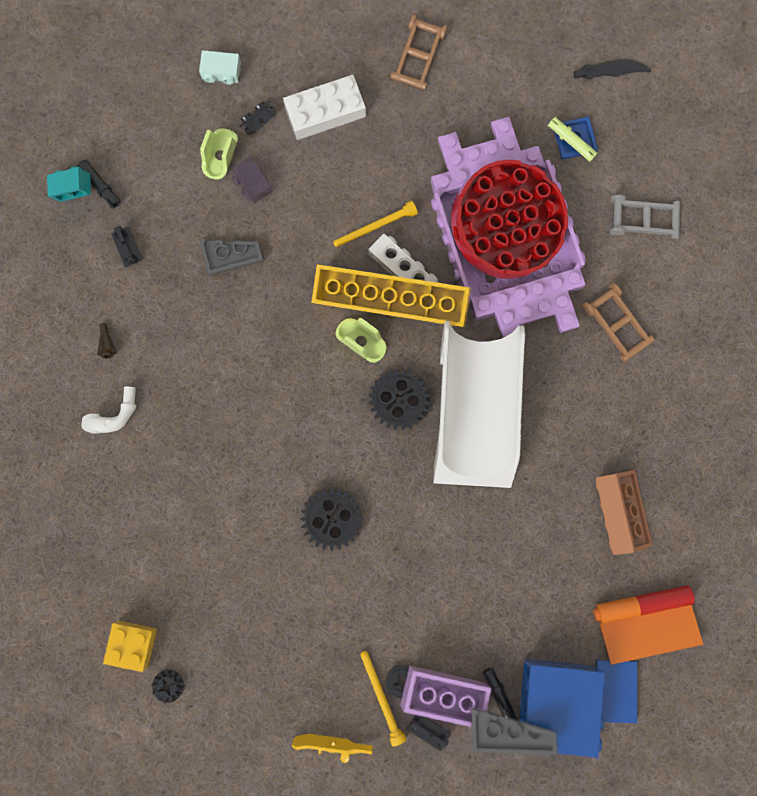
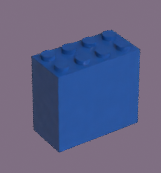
(566, 701)

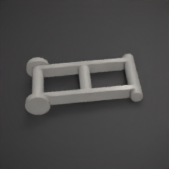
(620, 200)

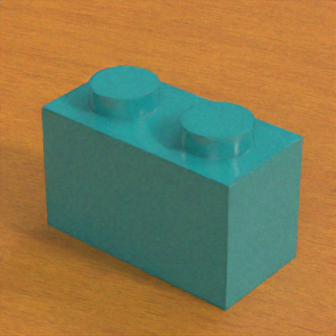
(69, 184)

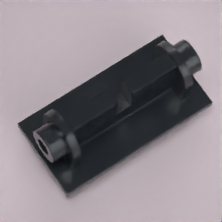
(263, 112)
(126, 246)
(429, 732)

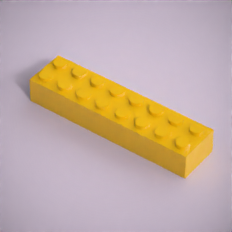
(391, 295)

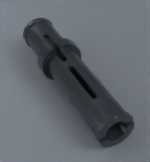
(102, 188)
(499, 693)

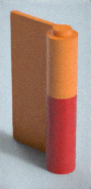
(648, 624)

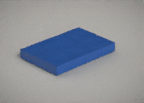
(620, 691)

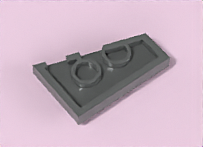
(226, 256)

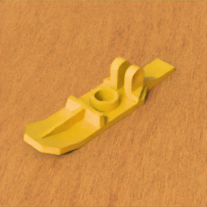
(330, 744)

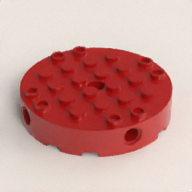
(494, 242)

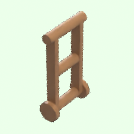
(414, 24)
(591, 310)

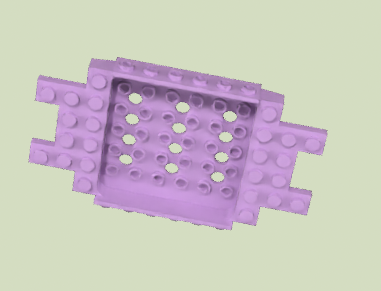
(517, 299)

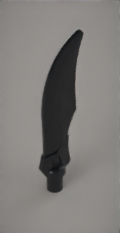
(611, 68)

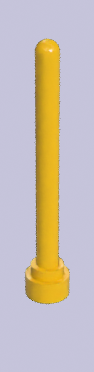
(408, 210)
(397, 736)

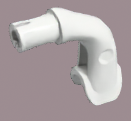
(96, 424)

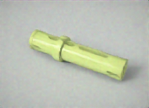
(571, 138)

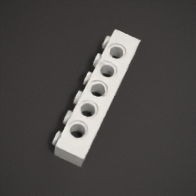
(392, 266)

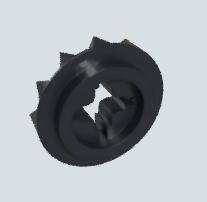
(170, 677)
(392, 678)

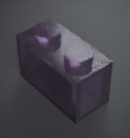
(252, 180)

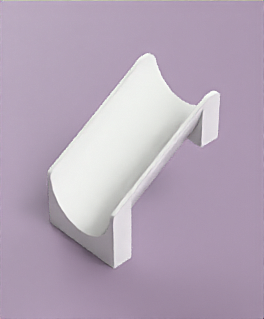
(480, 410)

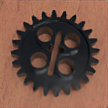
(410, 413)
(316, 509)

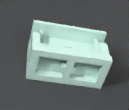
(220, 67)

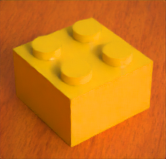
(130, 646)

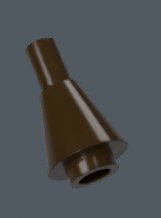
(105, 347)

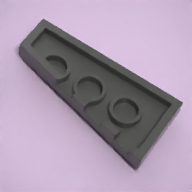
(506, 735)

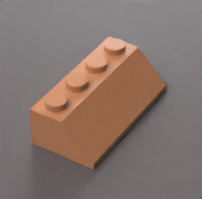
(623, 512)

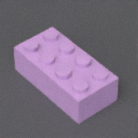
(443, 696)

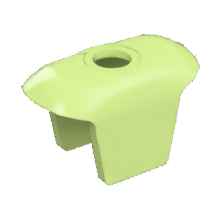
(219, 140)
(351, 329)

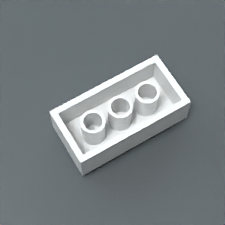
(324, 107)

